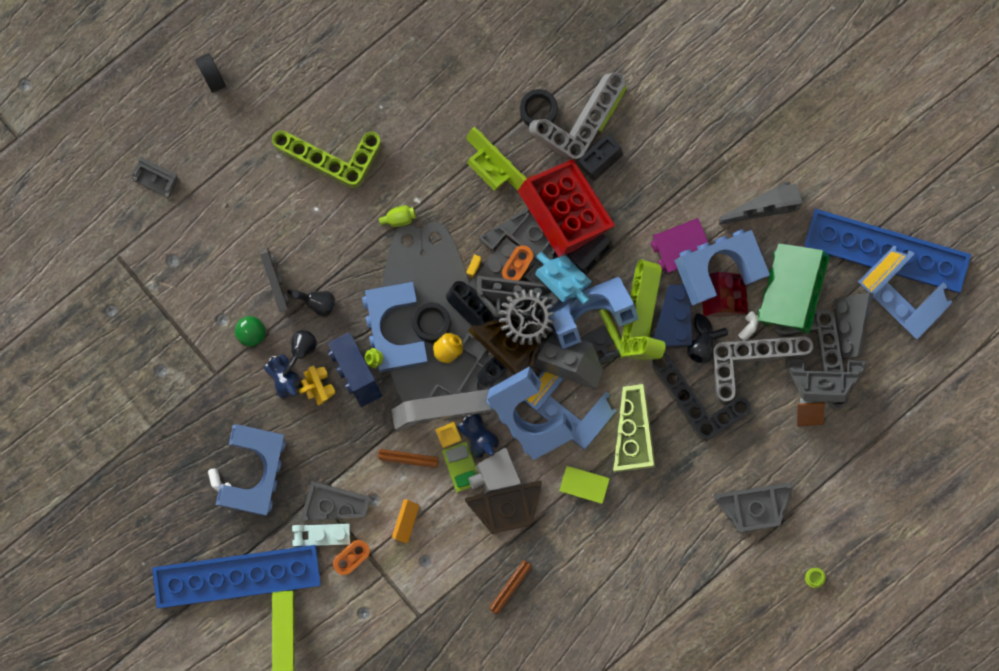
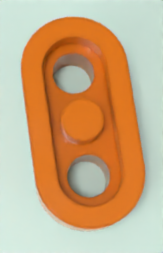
(516, 264)
(353, 559)

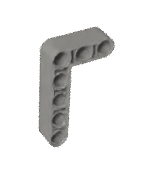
(584, 120)
(753, 355)
(441, 407)

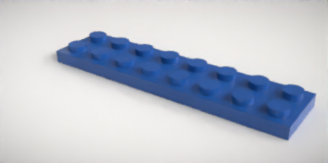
(868, 244)
(236, 576)

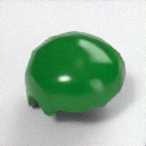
(250, 331)

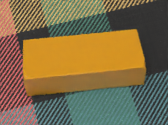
(405, 521)

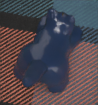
(283, 385)
(480, 438)

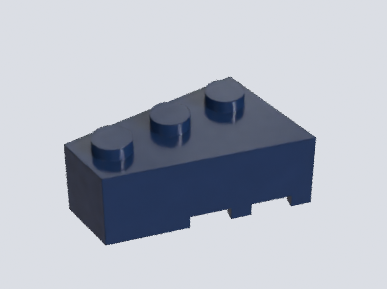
(675, 319)
(354, 369)

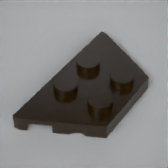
(511, 354)
(507, 507)

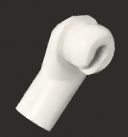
(753, 321)
(215, 479)

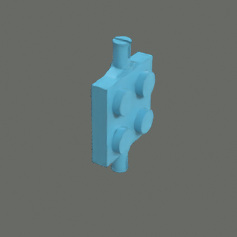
(563, 278)

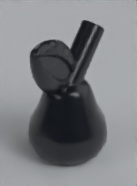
(319, 301)
(302, 344)
(702, 347)

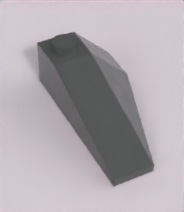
(775, 201)

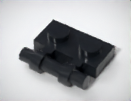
(600, 341)

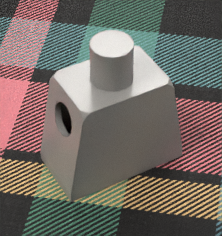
(495, 473)

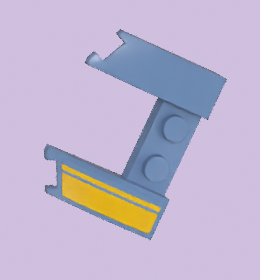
(913, 320)
(549, 409)

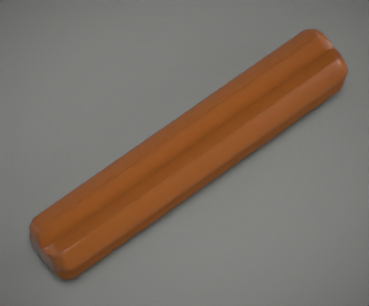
(408, 458)
(510, 587)

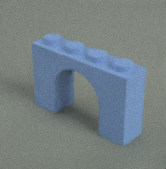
(740, 247)
(607, 295)
(379, 303)
(535, 438)
(268, 448)

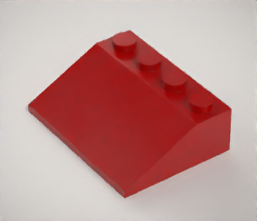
(565, 207)

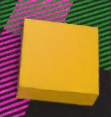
(474, 266)
(448, 435)

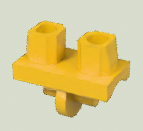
(313, 387)

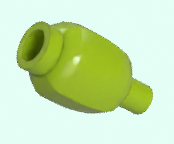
(399, 216)

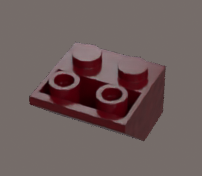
(730, 297)

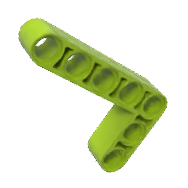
(329, 160)
(635, 338)
(283, 631)

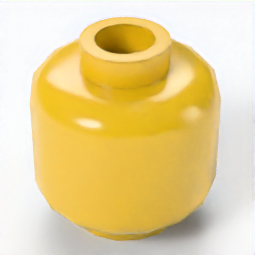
(448, 348)

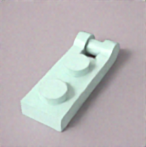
(321, 535)

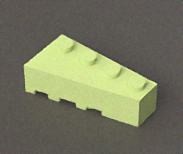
(634, 437)

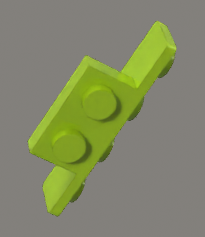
(491, 163)

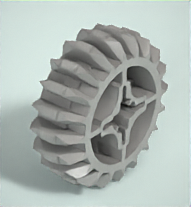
(521, 325)

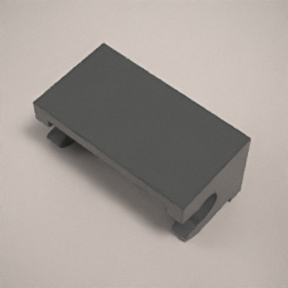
(154, 177)

